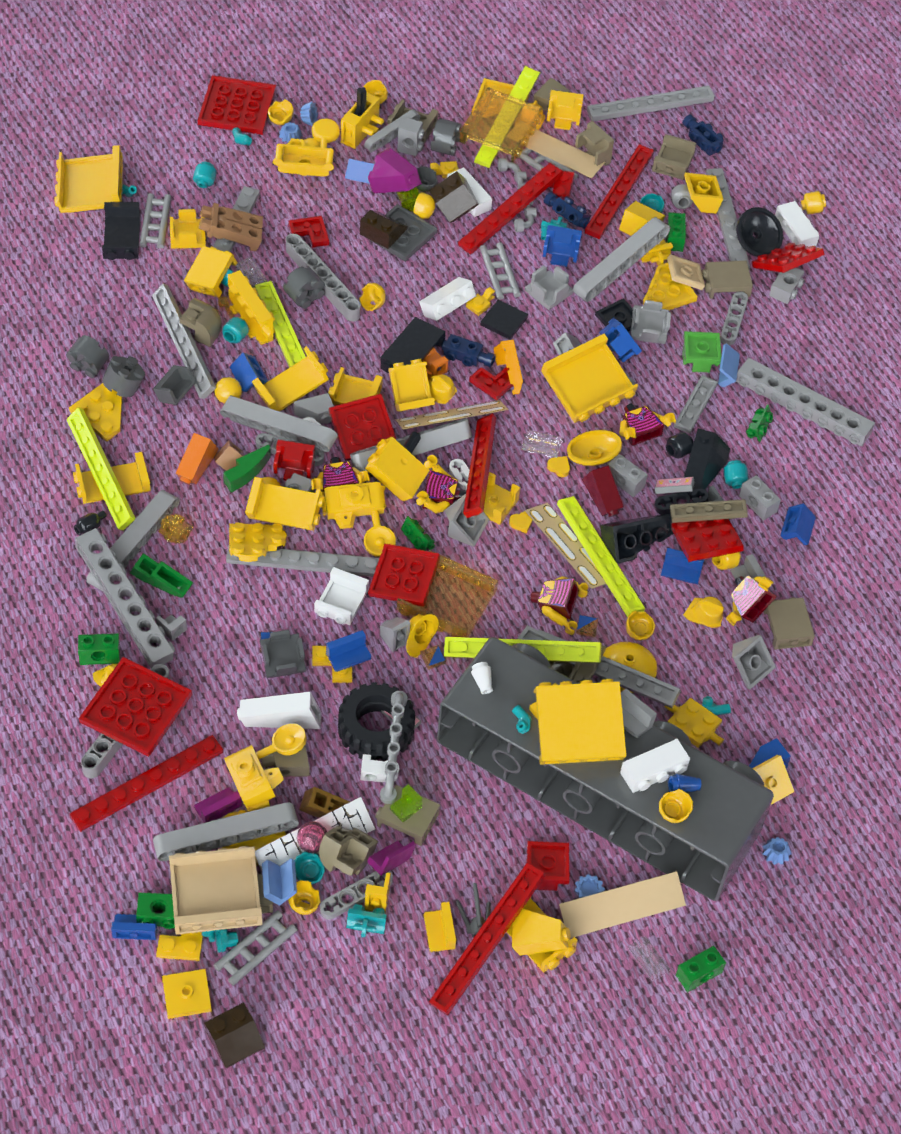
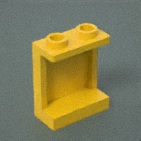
(209, 271)
(410, 385)
(351, 388)

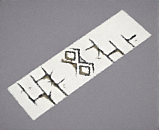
(347, 817)

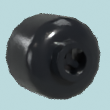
(679, 445)

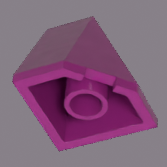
(392, 173)

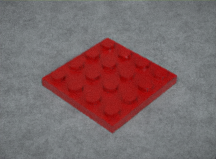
(236, 104)
(135, 706)

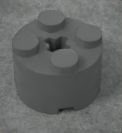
(445, 136)
(304, 286)
(87, 356)
(123, 376)

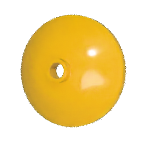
(594, 447)
(641, 657)

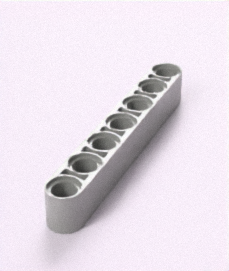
(621, 259)
(334, 289)
(278, 423)
(430, 440)
(140, 530)
(103, 742)
(226, 831)

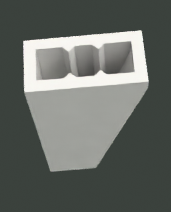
(281, 710)

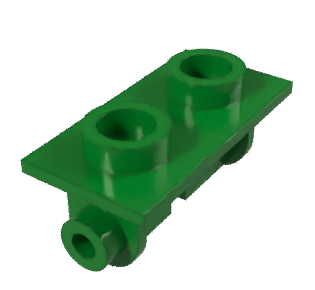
(760, 423)
(414, 533)

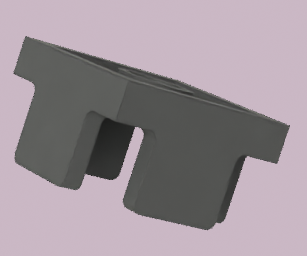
(283, 654)

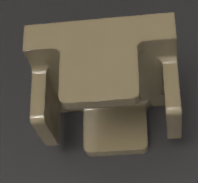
(596, 142)

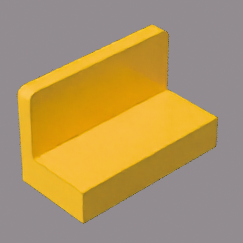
(377, 896)
(440, 929)

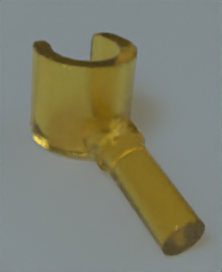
(223, 302)

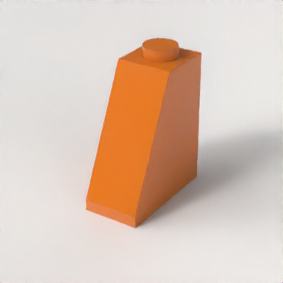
(196, 459)

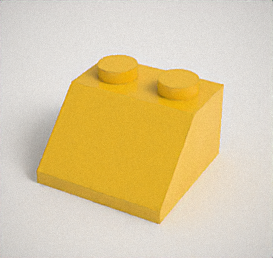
(704, 192)

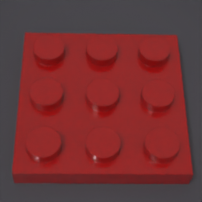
(787, 257)
(361, 424)
(707, 538)
(404, 574)

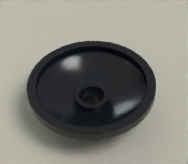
(764, 226)

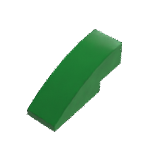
(246, 468)
(161, 576)

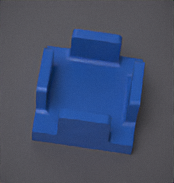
(562, 244)
(620, 340)

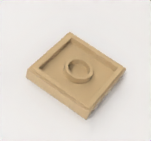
(685, 272)

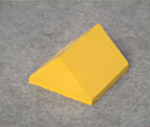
(637, 216)

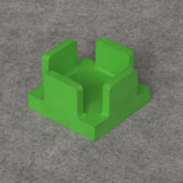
(702, 350)

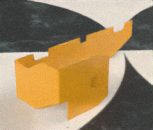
(509, 358)

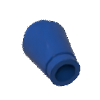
(684, 783)

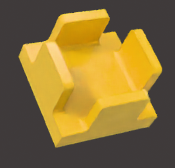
(564, 108)
(186, 231)

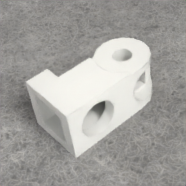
(374, 770)

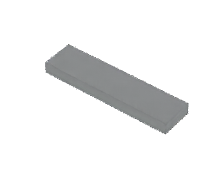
(696, 404)

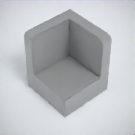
(172, 626)

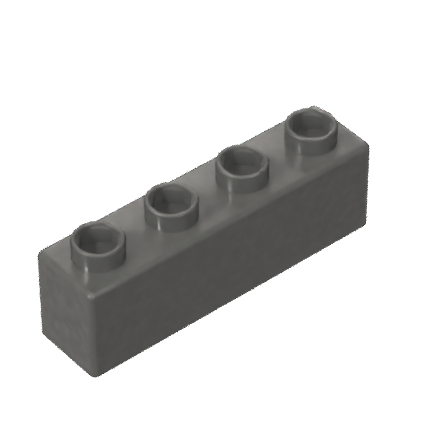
(594, 794)

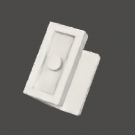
(342, 596)

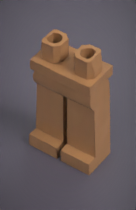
(232, 225)

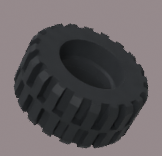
(366, 700)

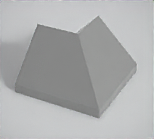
(462, 528)
(752, 660)

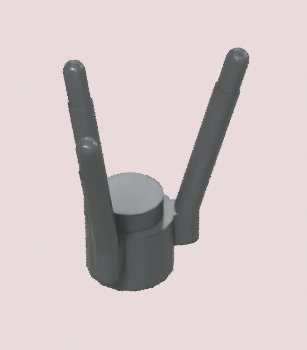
(477, 922)

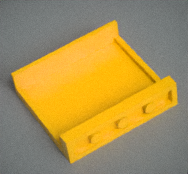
(89, 181)
(588, 379)
(580, 722)

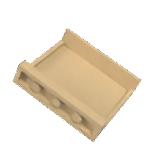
(215, 890)

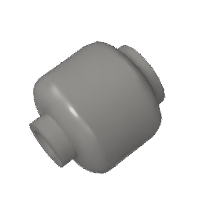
(681, 197)

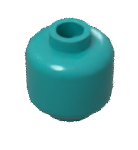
(204, 174)
(235, 330)
(735, 474)

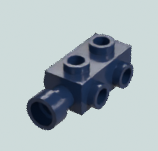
(703, 135)
(566, 208)
(467, 351)

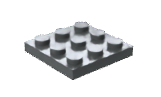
(416, 235)

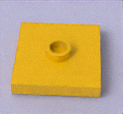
(775, 777)
(186, 993)

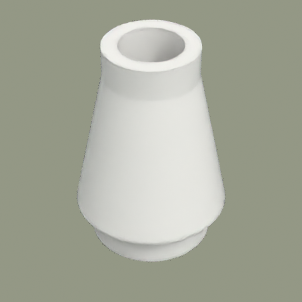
(482, 676)

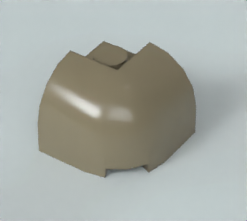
(204, 320)
(346, 850)

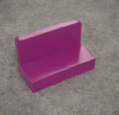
(218, 805)
(391, 857)

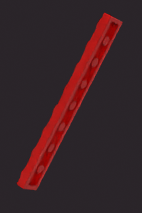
(619, 191)
(510, 208)
(480, 466)
(146, 783)
(487, 939)

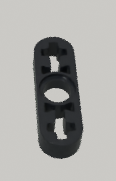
(667, 499)

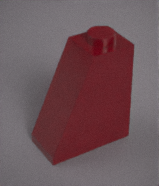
(603, 491)

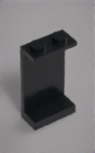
(121, 230)
(412, 344)

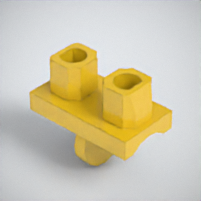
(658, 253)

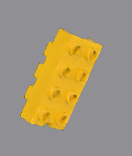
(250, 307)

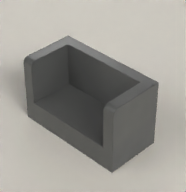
(174, 385)

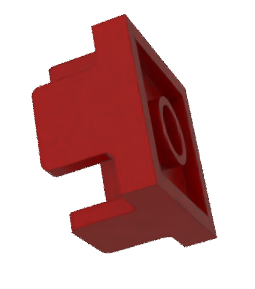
(294, 458)
(552, 860)

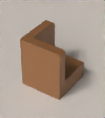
(227, 455)

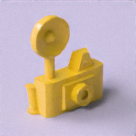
(309, 160)
(359, 500)
(250, 778)

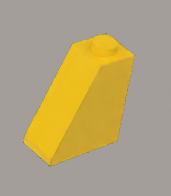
(538, 933)

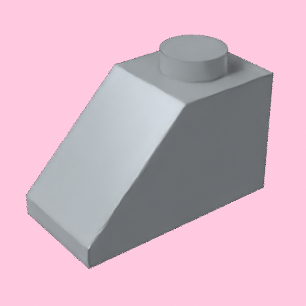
(314, 407)
(395, 632)

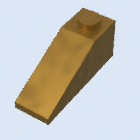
(319, 802)

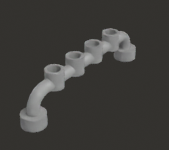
(520, 177)
(398, 701)

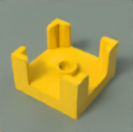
(499, 500)

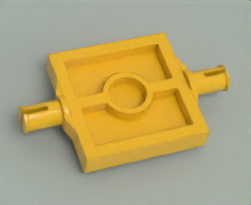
(696, 722)

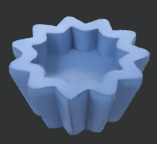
(309, 113)
(290, 131)
(777, 850)
(588, 886)

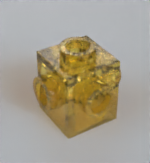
(175, 528)

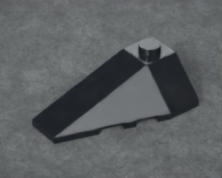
(706, 458)
(631, 536)

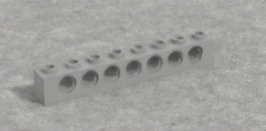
(805, 402)
(94, 541)

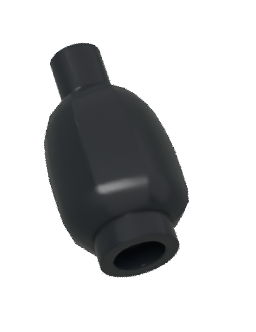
(89, 522)

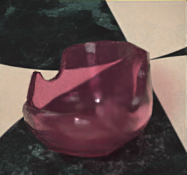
(310, 836)

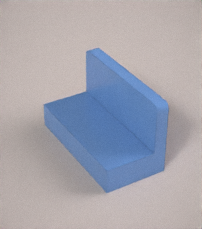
(728, 366)
(279, 881)

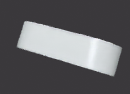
(464, 472)

